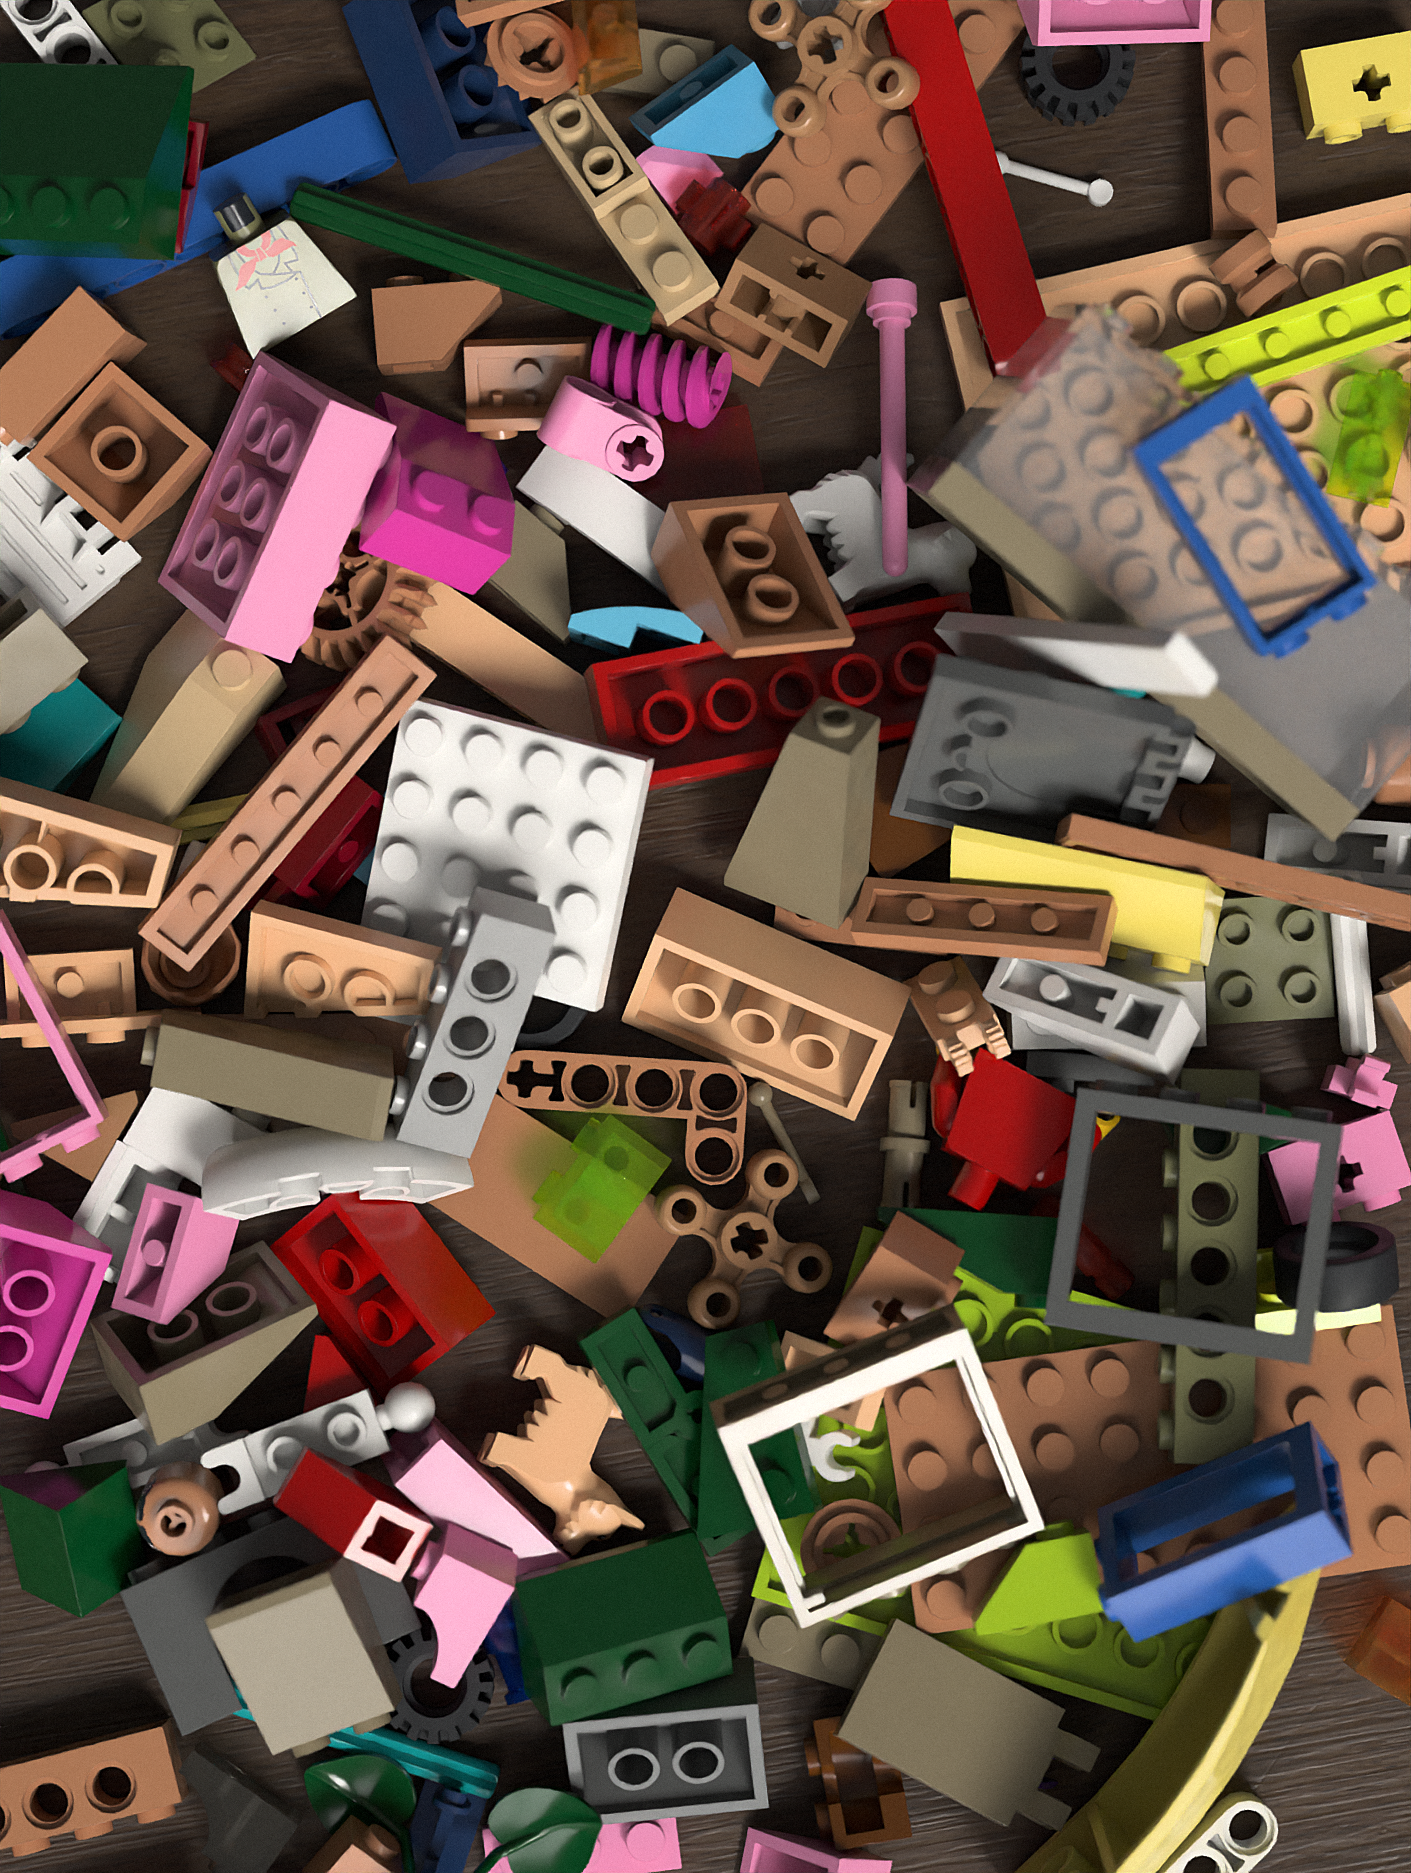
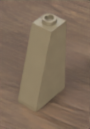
(814, 818)
(274, 1071)

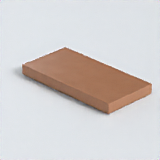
(507, 1170)

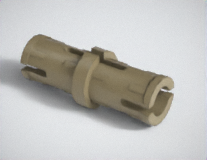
(905, 1144)

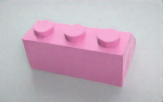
(1115, 21)

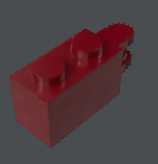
(327, 851)

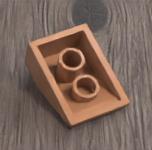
(748, 575)

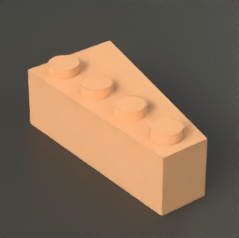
(80, 850)

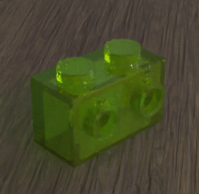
(600, 1187)

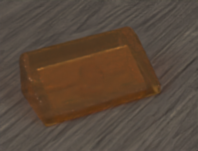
(604, 43)

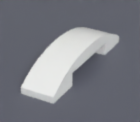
(598, 508)

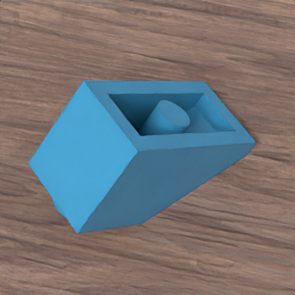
(713, 110)

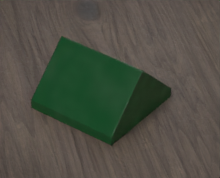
(74, 1533)

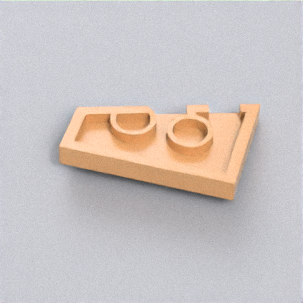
(326, 964)

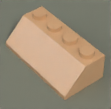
(766, 1004)

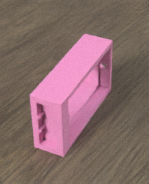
(79, 1128)

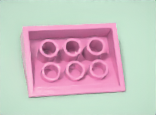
(276, 508)

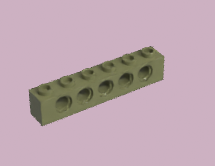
(1230, 1300)

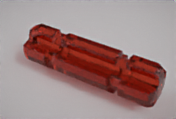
(1092, 1256)

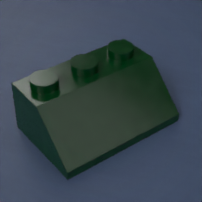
(619, 1627)

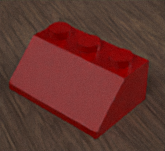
(382, 1284)

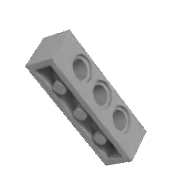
(453, 1112)

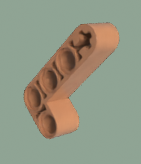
(623, 1099)

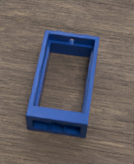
(1199, 418)
(1239, 1564)

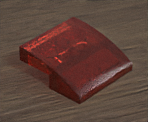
(704, 461)

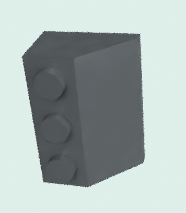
(673, 1752)

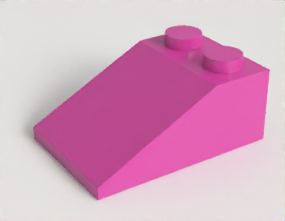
(438, 500)

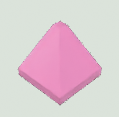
(674, 169)

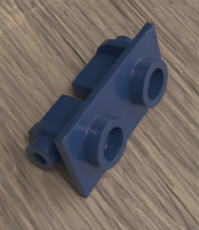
(444, 1828)

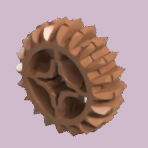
(375, 598)

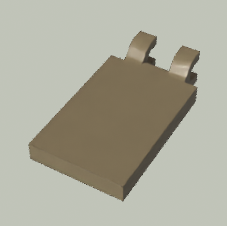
(961, 1728)

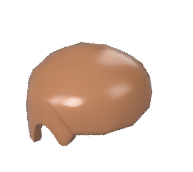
(204, 981)

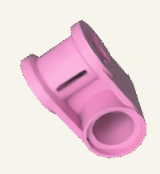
(592, 428)

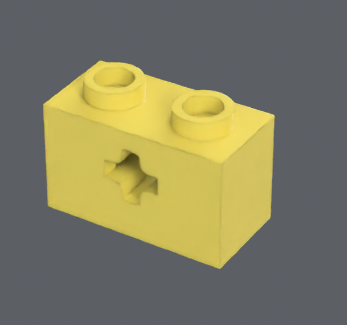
(1327, 83)

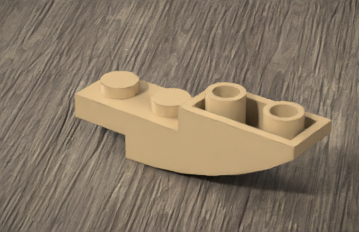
(624, 205)

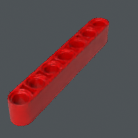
(966, 178)

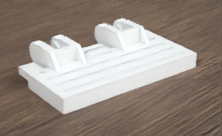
(48, 546)

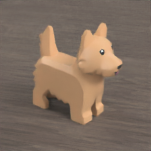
(556, 1450)

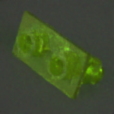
(1371, 438)

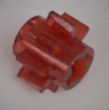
(713, 216)

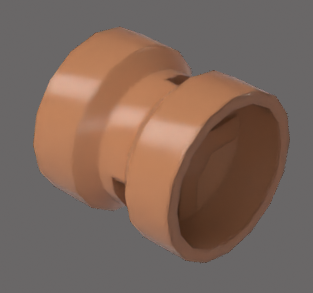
(1253, 273)

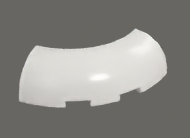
(295, 1164)

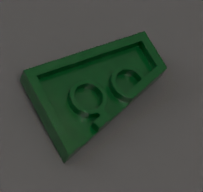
(783, 1461)

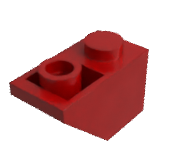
(353, 1513)

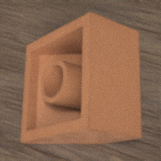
(121, 454)

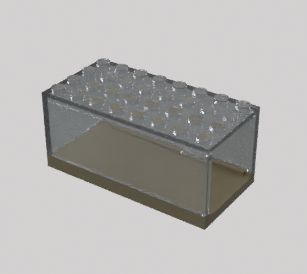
(1061, 508)

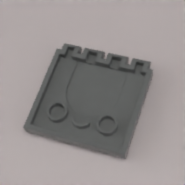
(1029, 750)

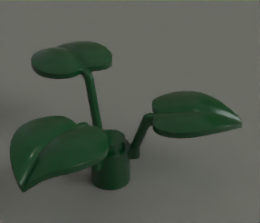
(536, 1824)

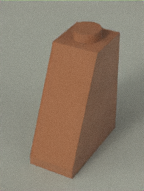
(60, 364)

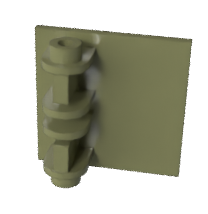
(171, 34)
(1269, 963)

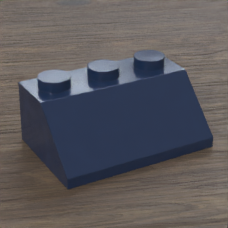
(436, 89)

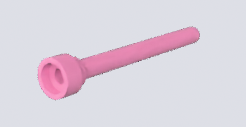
(891, 307)

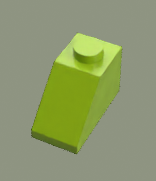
(1042, 1581)

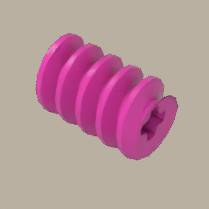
(660, 380)

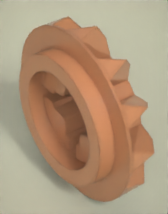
(523, 32)
(831, 1524)

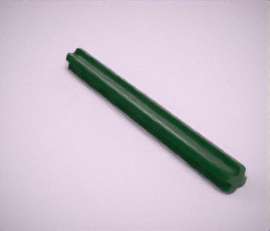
(472, 258)

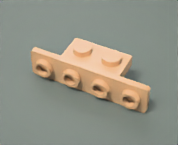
(89, 992)

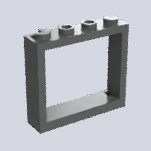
(1238, 1116)

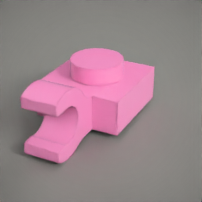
(1361, 1081)

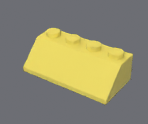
(1158, 907)

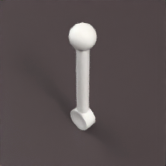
(1097, 192)

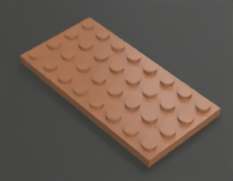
(1090, 1438)

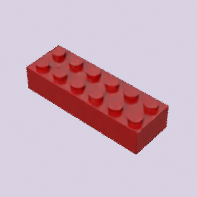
(733, 715)

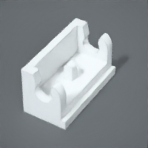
(116, 1197)

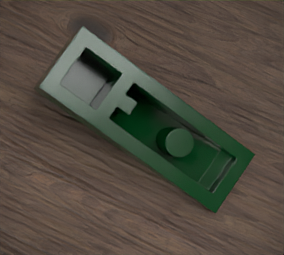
(1000, 1249)

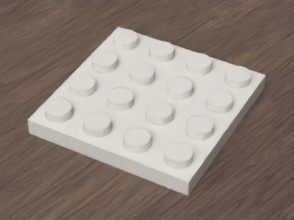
(514, 815)

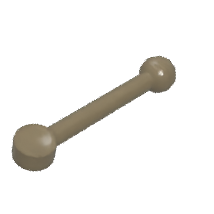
(761, 1095)

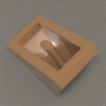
(90, 1157)

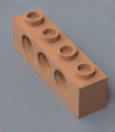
(144, 1752)

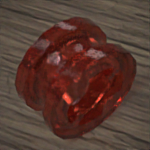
(233, 366)

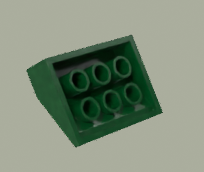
(92, 159)

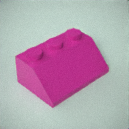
(46, 1295)

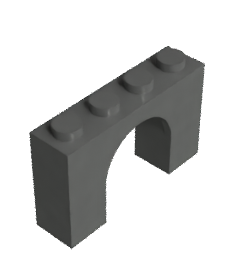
(174, 1601)

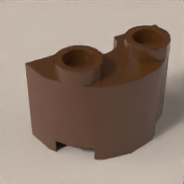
(862, 1793)

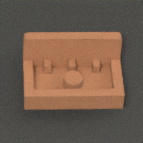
(517, 379)

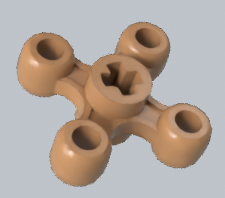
(822, 75)
(766, 1250)

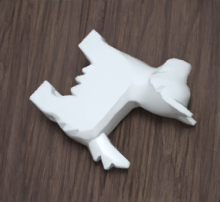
(849, 515)

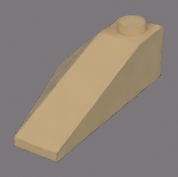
(184, 720)

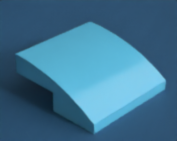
(619, 629)

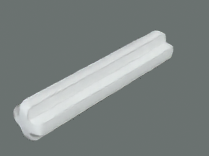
(1352, 978)

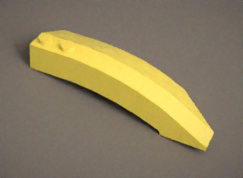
(1192, 1743)

